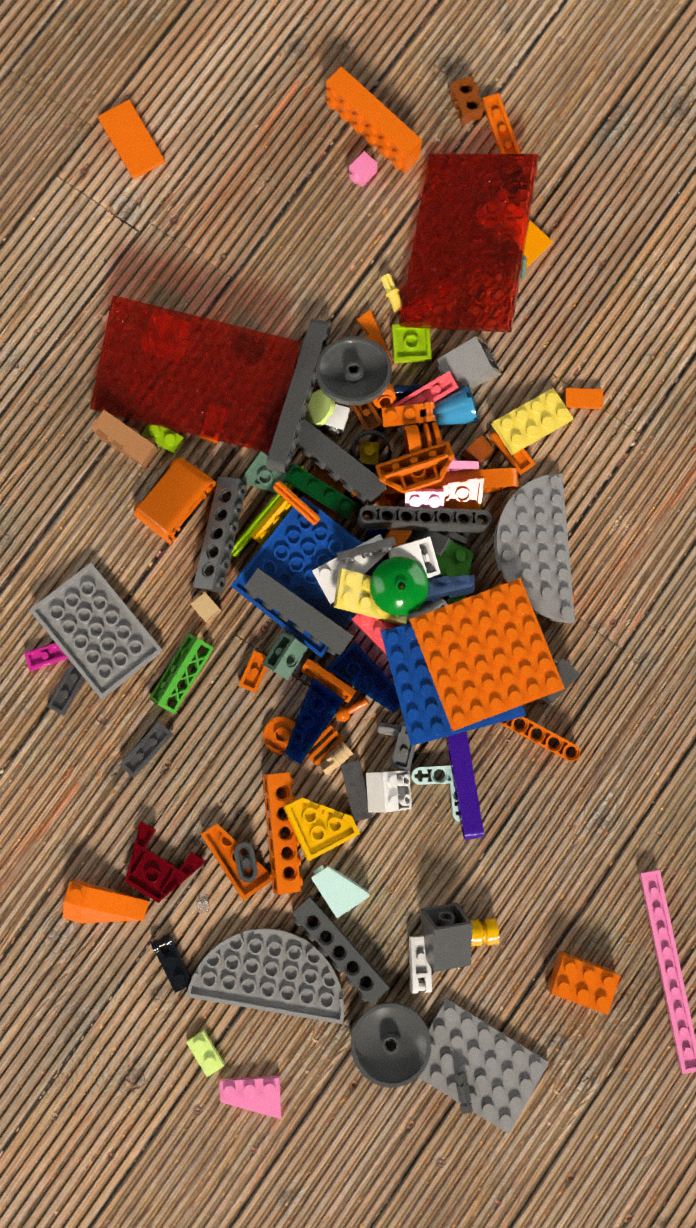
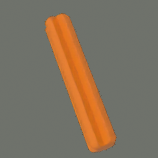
(296, 502)

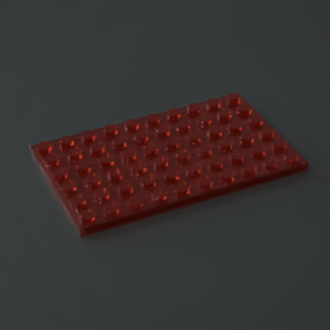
(469, 242)
(193, 374)

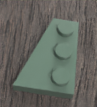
(264, 479)

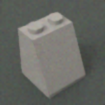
(470, 363)

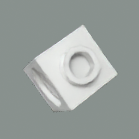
(337, 422)

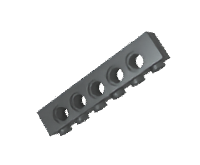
(220, 534)
(378, 984)

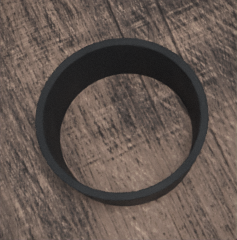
(371, 467)

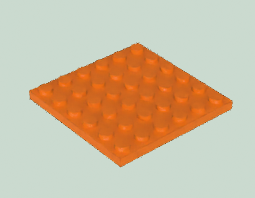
(486, 654)

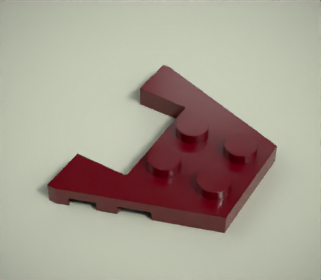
(154, 874)

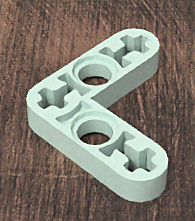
(448, 778)

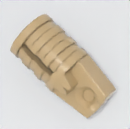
(335, 758)

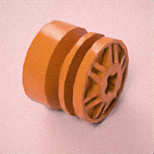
(417, 441)

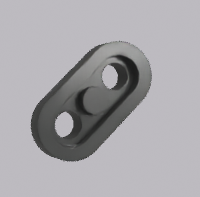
(244, 862)

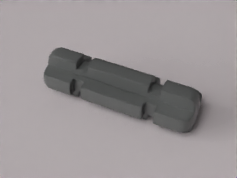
(463, 1092)

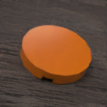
(277, 733)

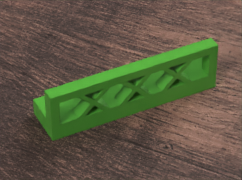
(168, 683)

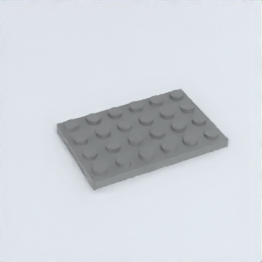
(96, 630)
(496, 1066)

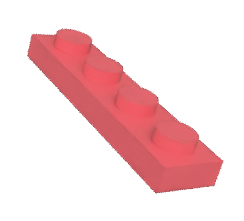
(431, 392)

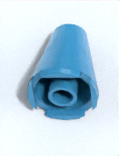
(456, 408)

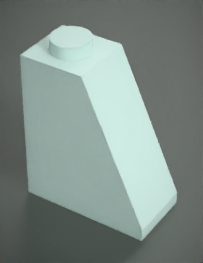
(338, 889)

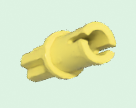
(392, 292)

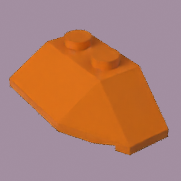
(417, 468)

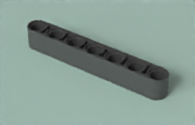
(415, 522)

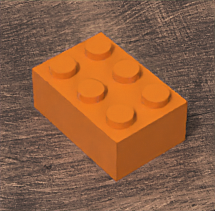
(583, 982)

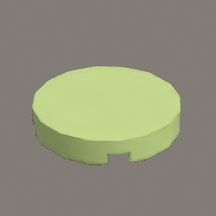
(319, 409)

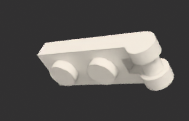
(419, 966)

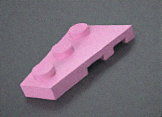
(253, 1093)

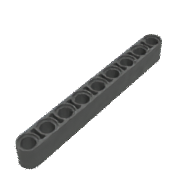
(298, 397)

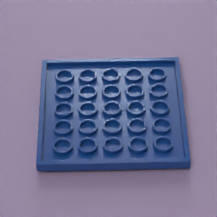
(289, 559)
(416, 692)

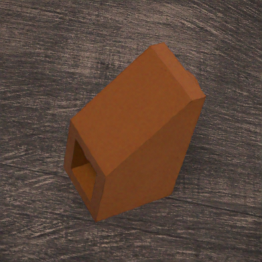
(479, 451)

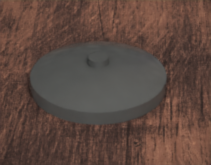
(353, 371)
(391, 1044)

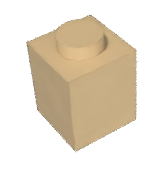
(205, 606)

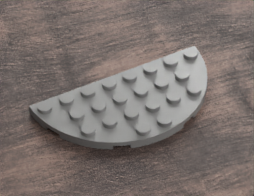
(535, 546)
(270, 973)

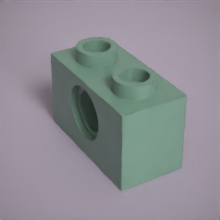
(285, 655)

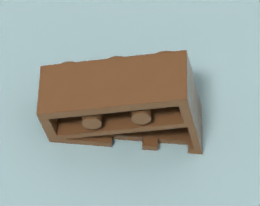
(124, 438)

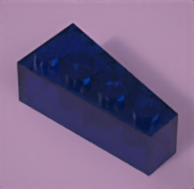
(362, 673)
(315, 715)

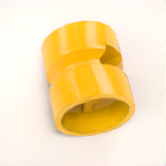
(485, 932)

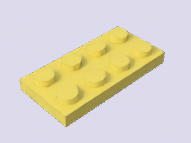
(532, 421)
(355, 596)

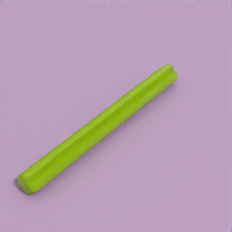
(245, 537)

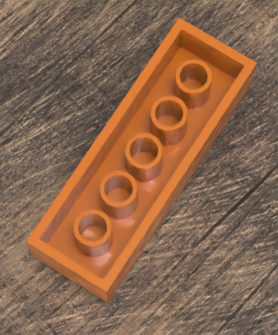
(373, 120)

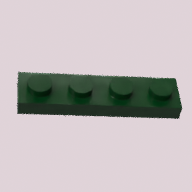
(321, 491)

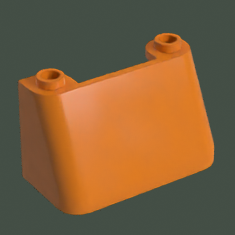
(174, 499)

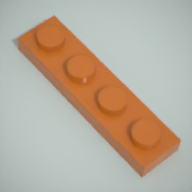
(500, 125)

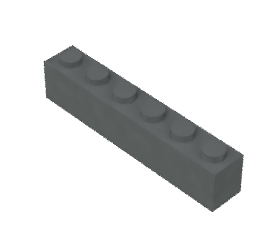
(340, 464)
(298, 611)

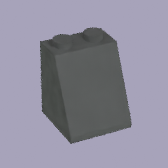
(446, 937)

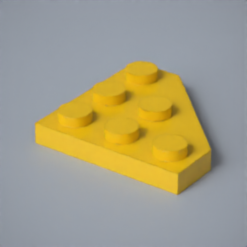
(319, 826)

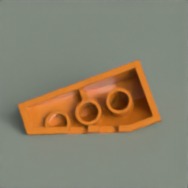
(97, 904)

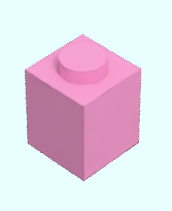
(362, 169)

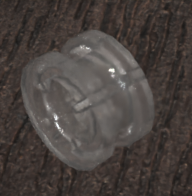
(202, 903)

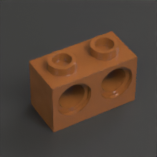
(464, 100)

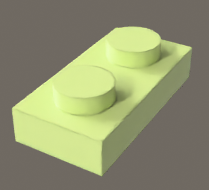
(205, 1053)

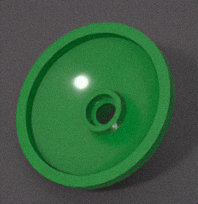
(385, 586)

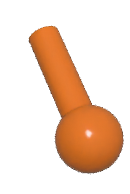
(343, 713)

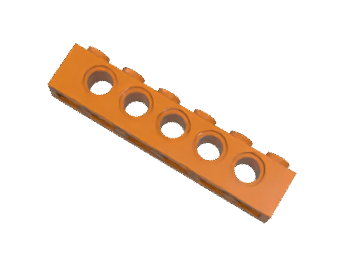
(278, 863)

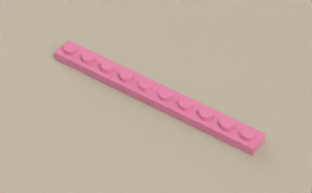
(669, 969)

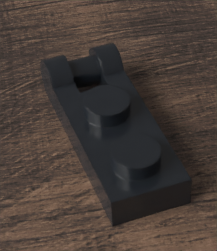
(172, 963)

